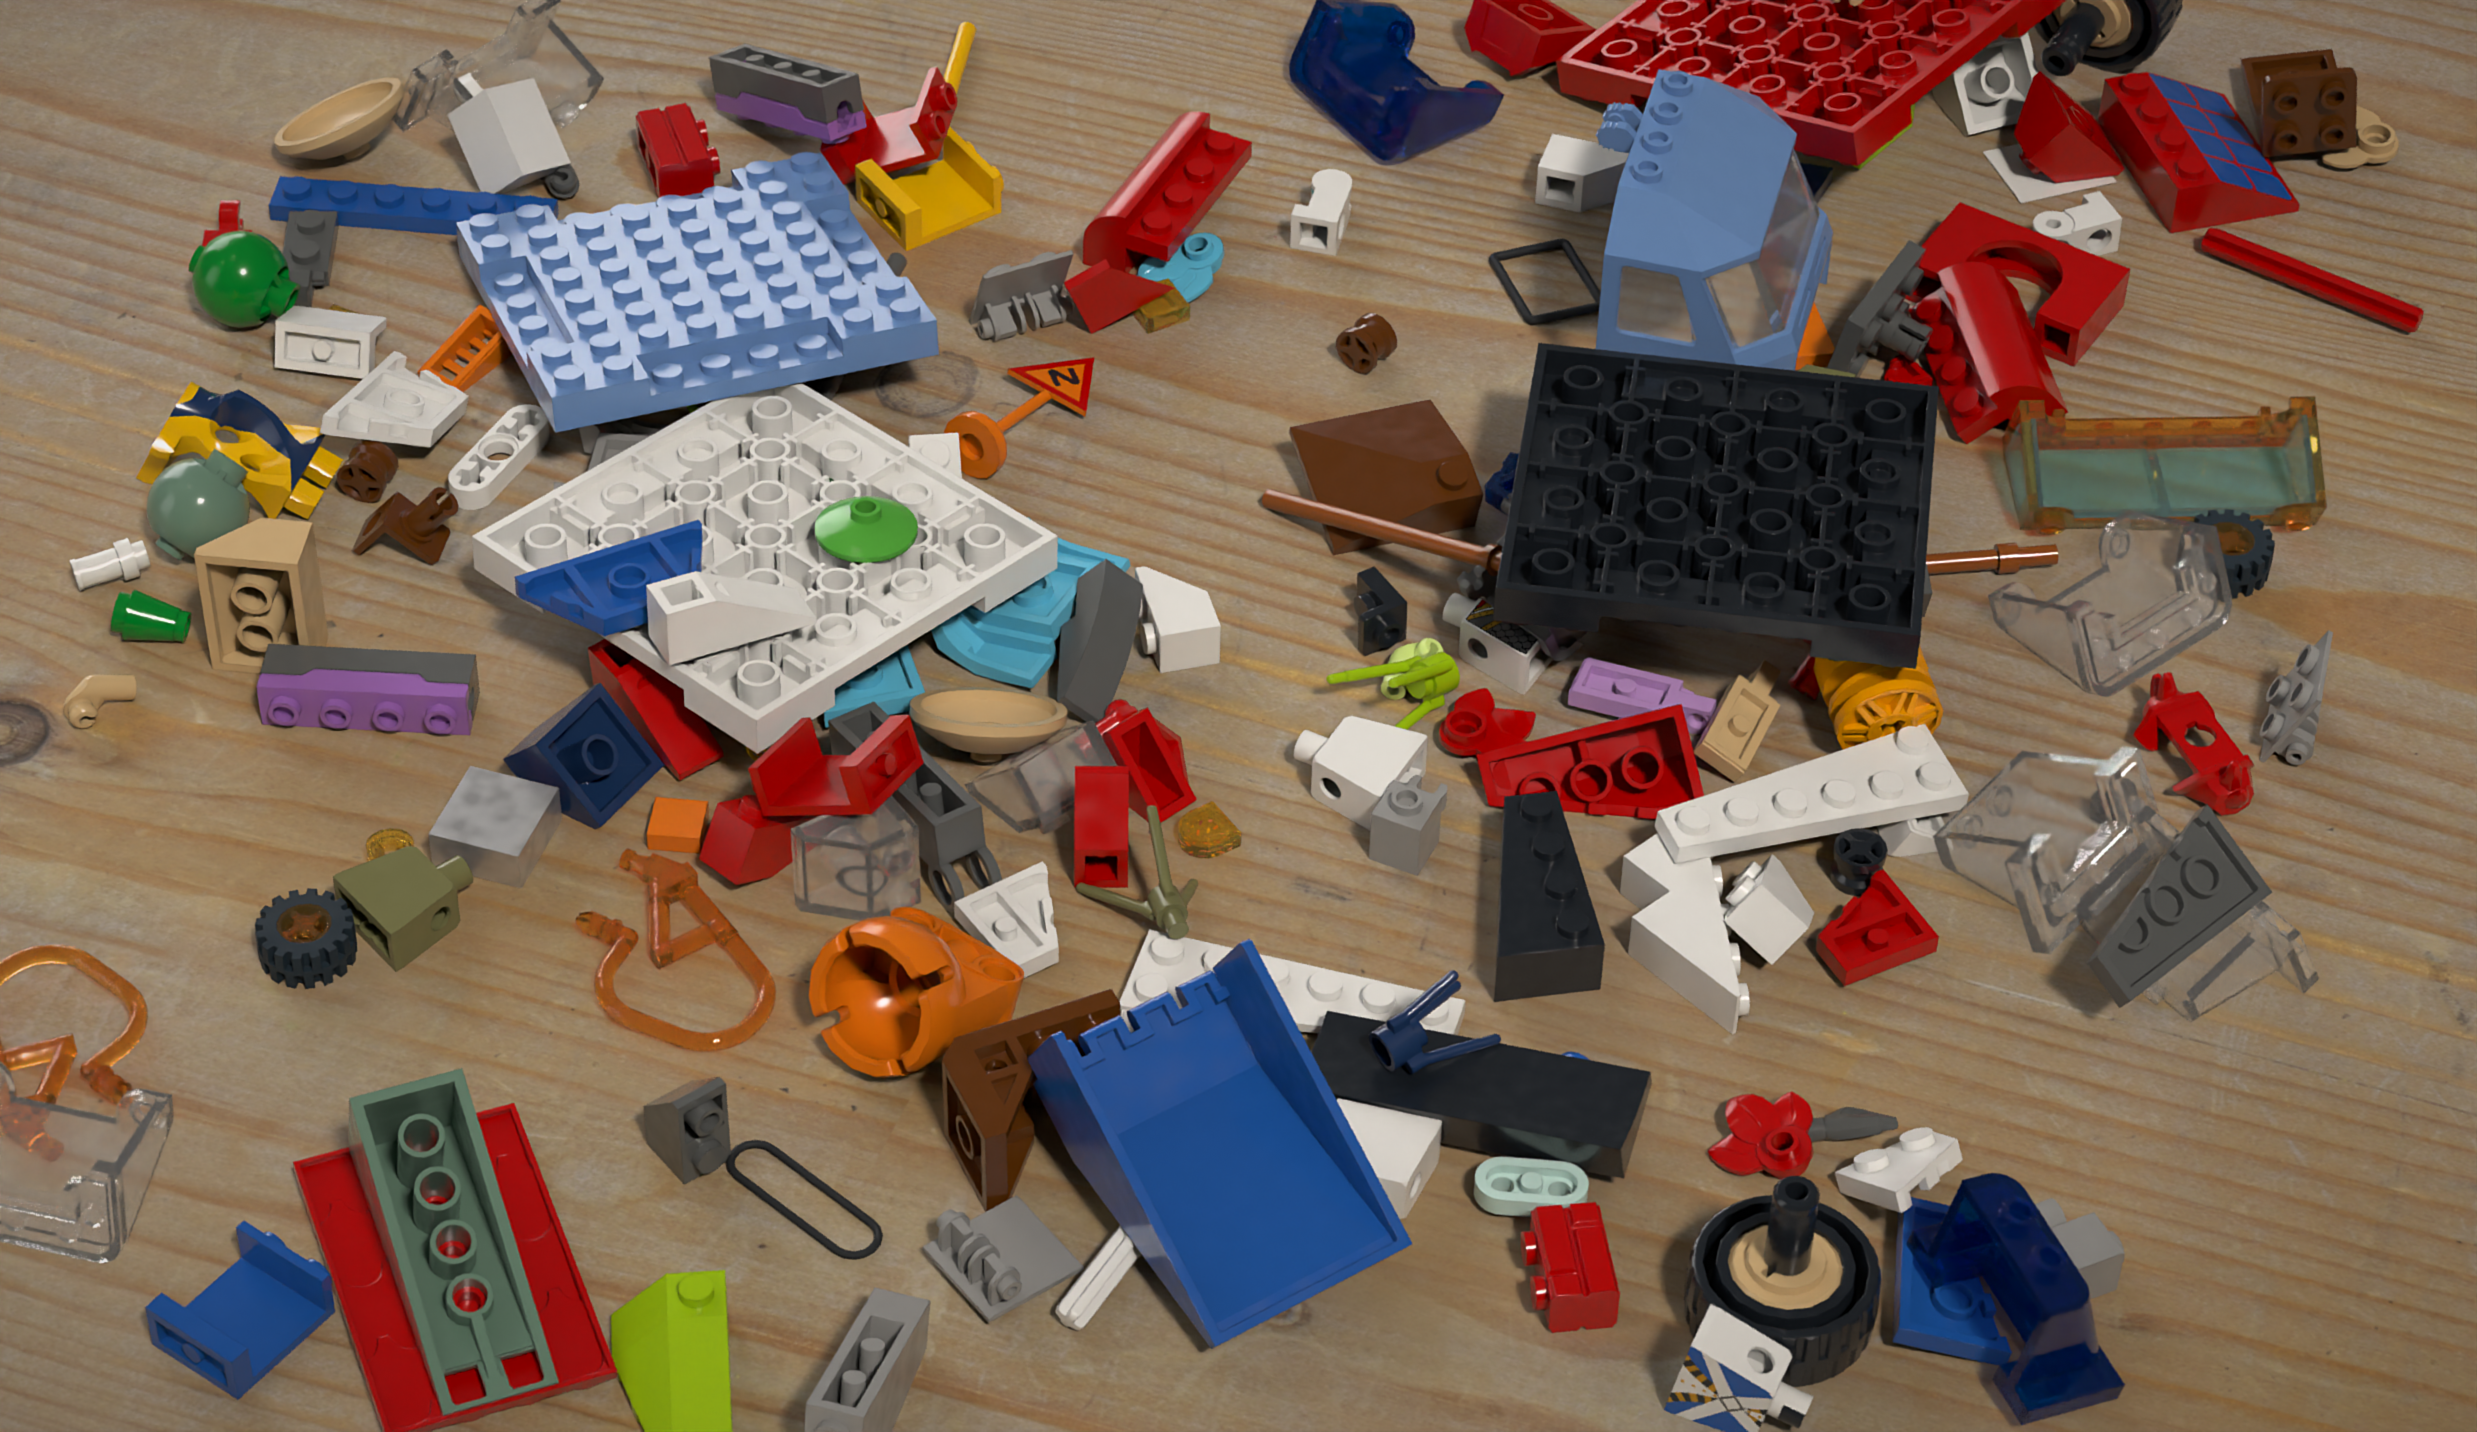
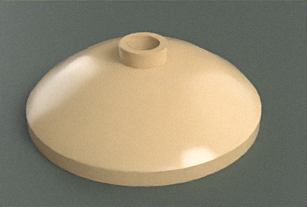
(342, 121)
(987, 719)

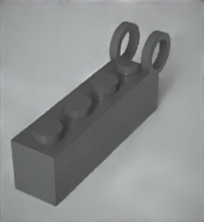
(943, 810)

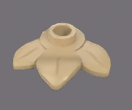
(2374, 143)

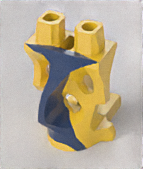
(266, 447)

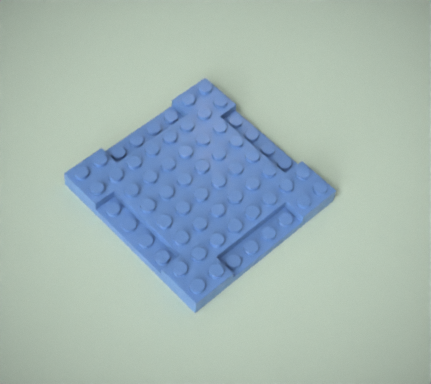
(693, 294)

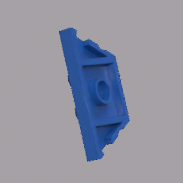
(609, 585)

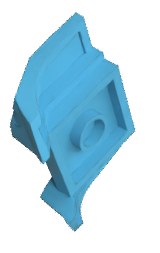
(1019, 635)

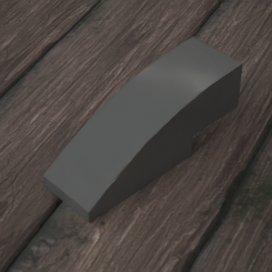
(1098, 640)

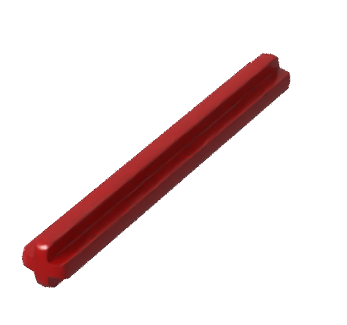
(2312, 280)

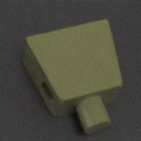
(403, 902)

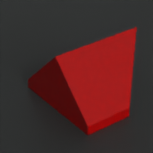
(1109, 294)
(1154, 763)

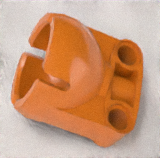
(908, 990)

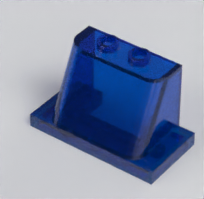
(2004, 1238)

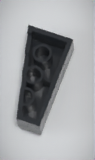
(1545, 913)

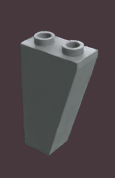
(872, 1367)

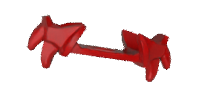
(2219, 770)

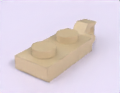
(1740, 722)

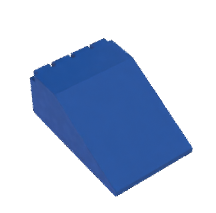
(1220, 1148)

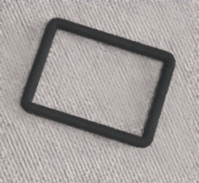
(1496, 257)

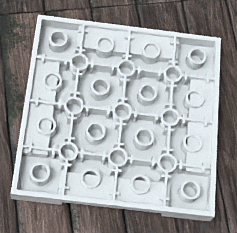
(757, 482)

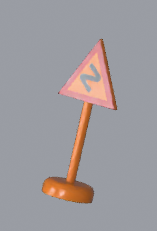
(982, 439)

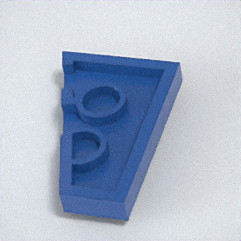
(1945, 1318)

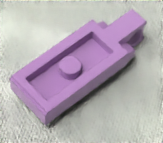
(1630, 691)

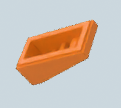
(467, 336)

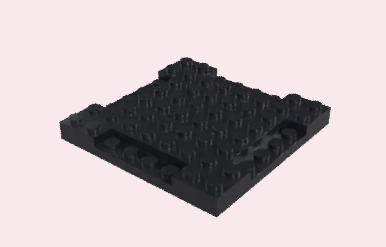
(1721, 502)

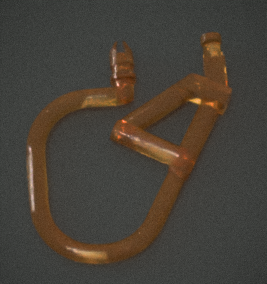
(669, 883)
(62, 1050)

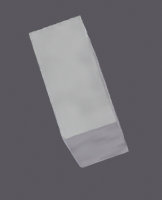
(497, 825)

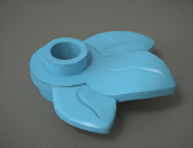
(1190, 267)

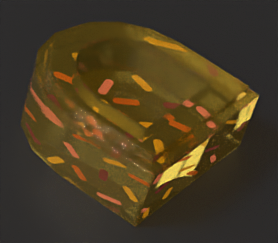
(1207, 832)

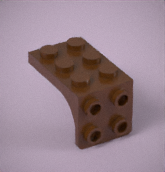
(2301, 102)

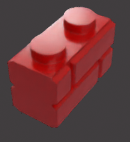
(676, 150)
(1572, 1267)

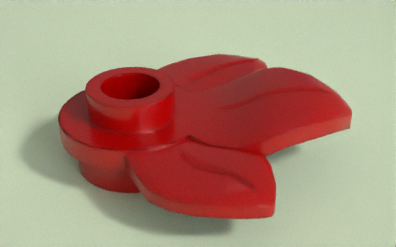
(1480, 727)
(1760, 1133)

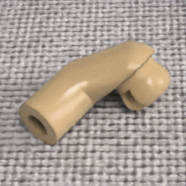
(91, 693)

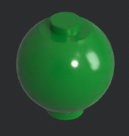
(242, 279)

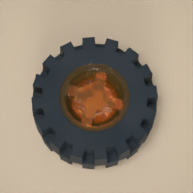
(2244, 547)
(306, 938)

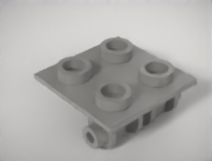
(1022, 292)
(2296, 705)
(1000, 1256)

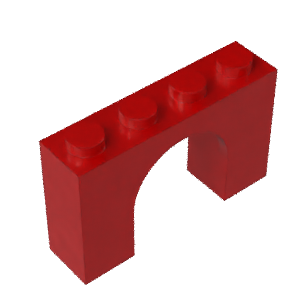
(2081, 285)

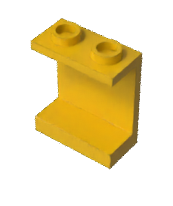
(934, 198)

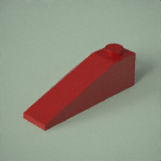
(1604, 768)

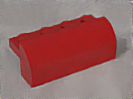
(1166, 194)
(1983, 349)

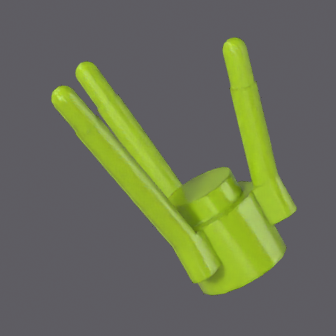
(1424, 679)

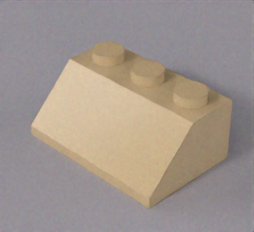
(260, 591)

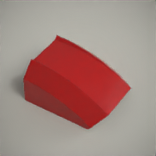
(1523, 32)

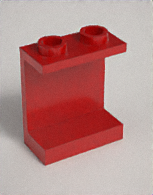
(898, 137)
(801, 781)

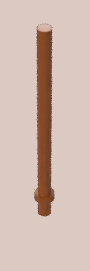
(1429, 542)

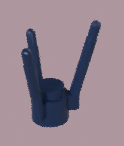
(1403, 1036)

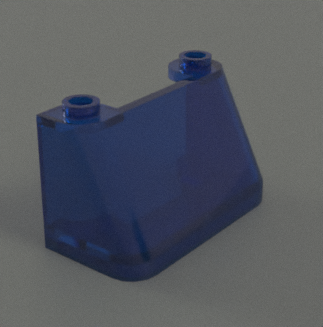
(1360, 75)

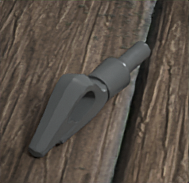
(1850, 1124)

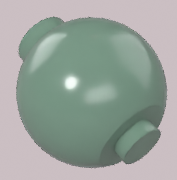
(197, 503)

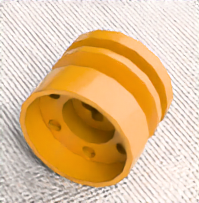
(1877, 699)

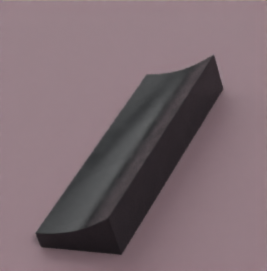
(1497, 1097)

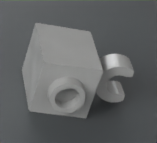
(1406, 825)
(2089, 1245)

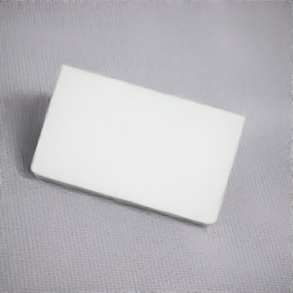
(327, 341)

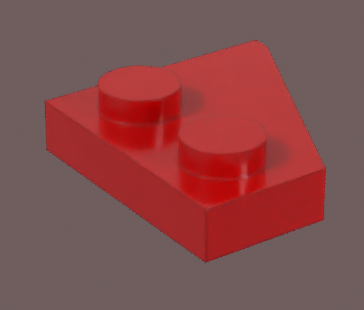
(1875, 933)

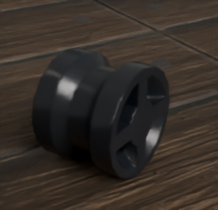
(1856, 859)

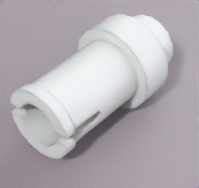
(110, 564)

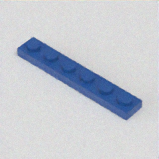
(392, 205)

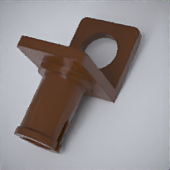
(412, 525)

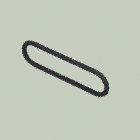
(791, 1215)

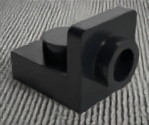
(1379, 612)

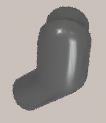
(562, 182)

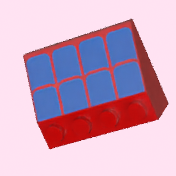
(2190, 153)

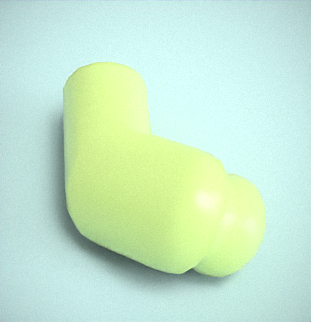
(1423, 649)

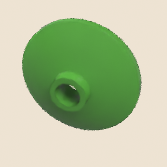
(866, 529)

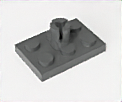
(1883, 317)

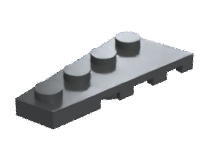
(2181, 906)

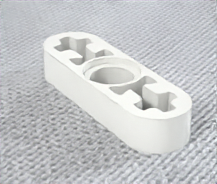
(501, 438)

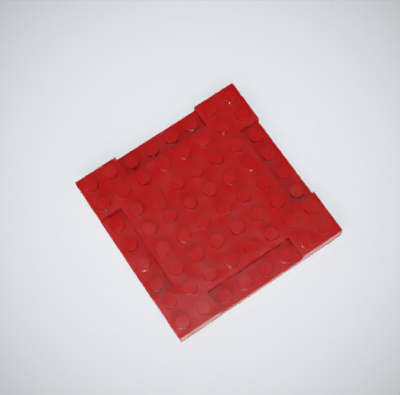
(1821, 65)

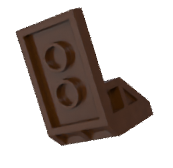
(992, 1086)

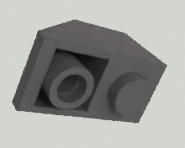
(690, 1128)

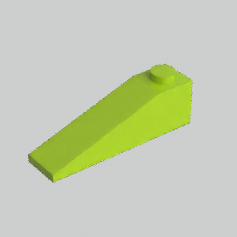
(676, 1353)

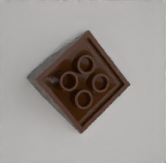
(1390, 466)

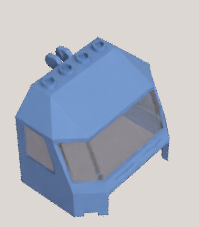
(1709, 229)

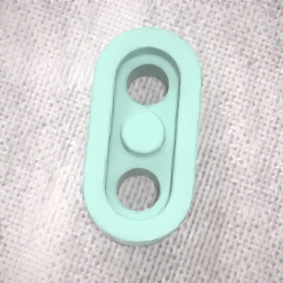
(1521, 1184)

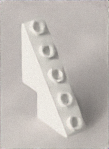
(1683, 930)

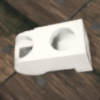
(1325, 219)
(2084, 225)

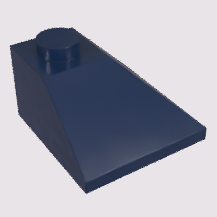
(589, 755)

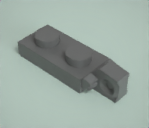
(310, 250)

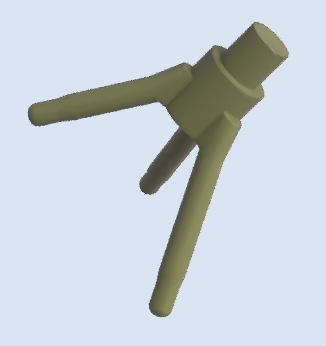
(1164, 901)

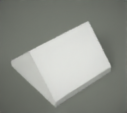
(508, 136)

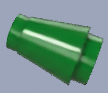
(147, 618)

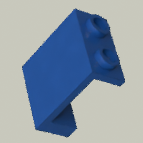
(246, 1315)

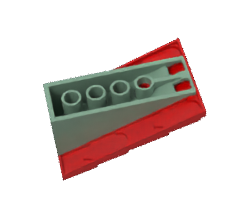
(449, 1259)

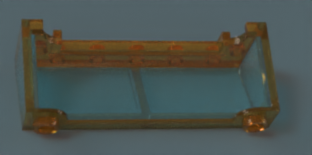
(2164, 466)

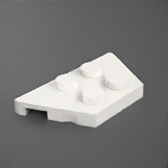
(396, 406)

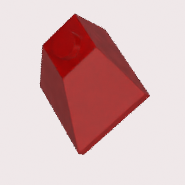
(2062, 136)

